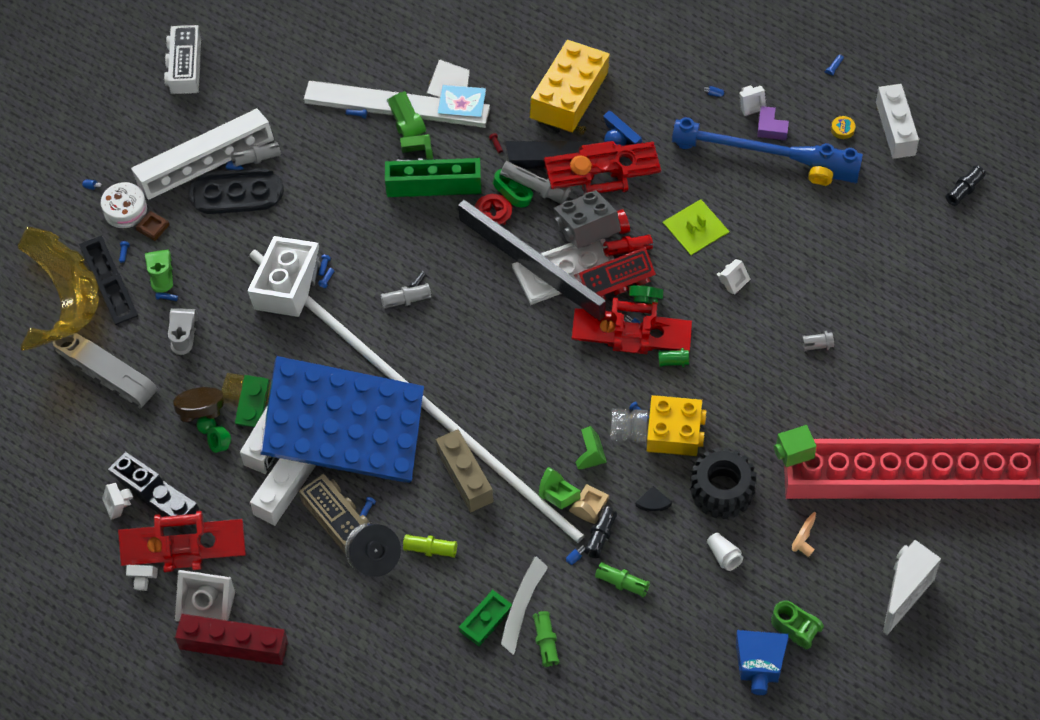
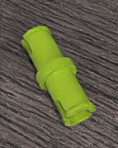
(430, 546)

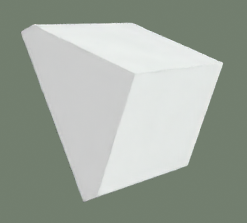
(204, 595)

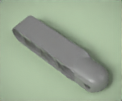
(107, 368)

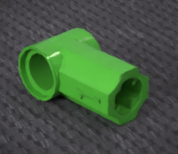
(407, 120)

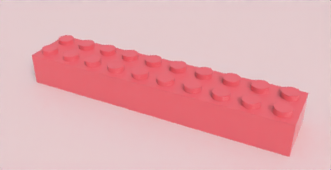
(918, 469)

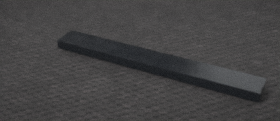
(532, 260)

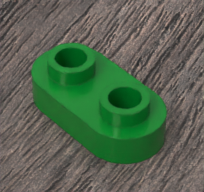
(513, 191)
(646, 294)

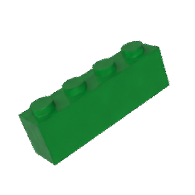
(433, 177)

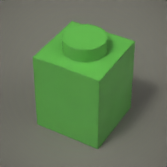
(795, 446)

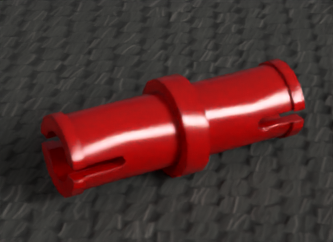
(627, 245)

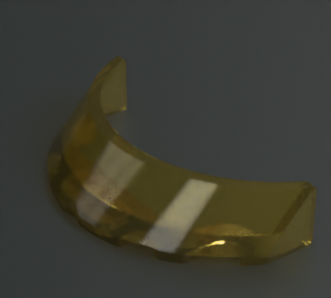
(73, 282)

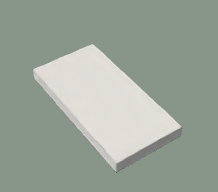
(568, 259)

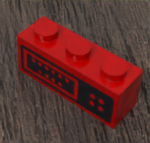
(618, 273)

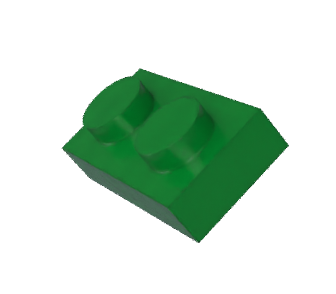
(252, 400)
(485, 618)

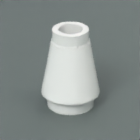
(725, 552)

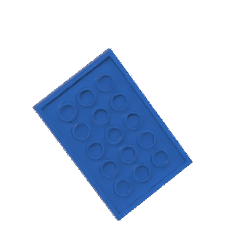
(342, 420)

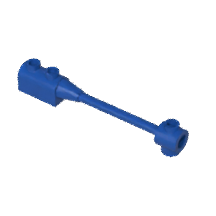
(843, 163)

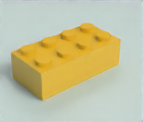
(569, 86)

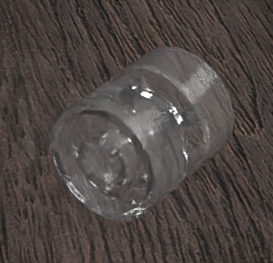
(629, 425)

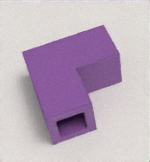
(769, 127)

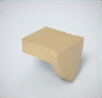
(590, 504)

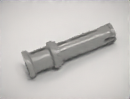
(535, 182)

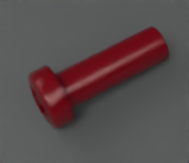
(493, 137)

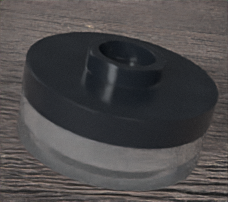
(373, 549)

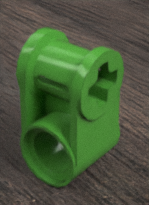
(160, 270)
(797, 624)

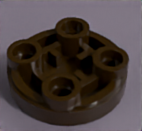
(198, 403)

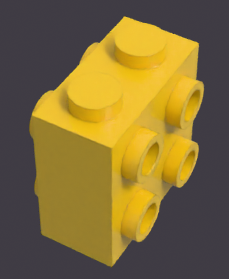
(675, 425)

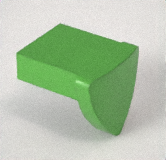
(417, 143)
(594, 454)
(556, 490)

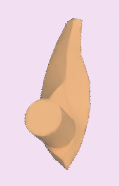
(799, 542)

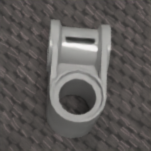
(182, 330)

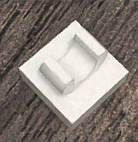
(752, 99)
(734, 276)
(116, 500)
(141, 575)

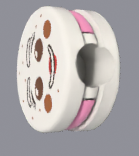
(123, 205)

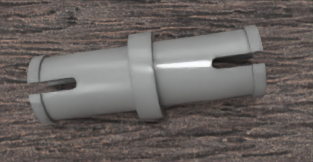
(255, 154)
(405, 296)

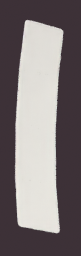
(520, 603)

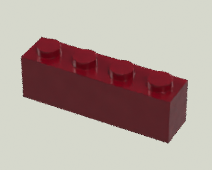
(231, 639)

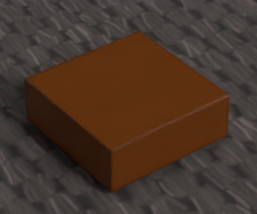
(152, 225)

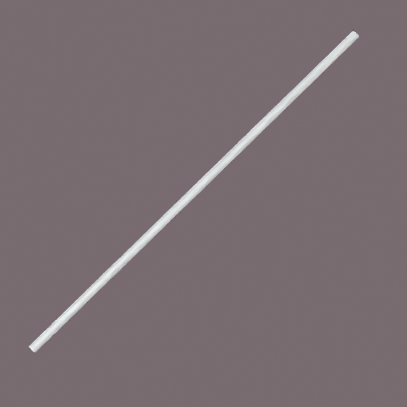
(443, 419)

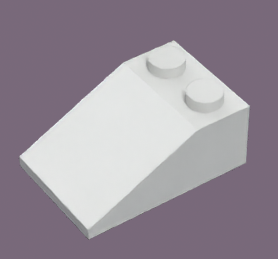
(284, 276)
(913, 575)

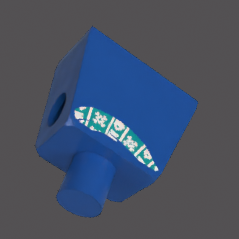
(760, 658)

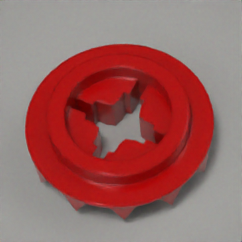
(501, 205)

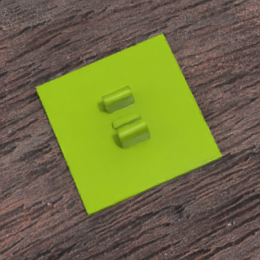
(695, 227)

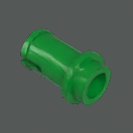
(674, 358)

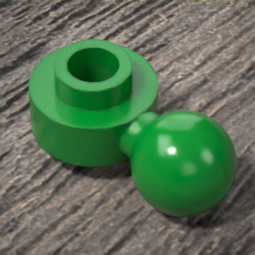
(217, 437)

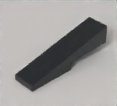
(532, 153)
(108, 279)

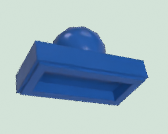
(619, 132)

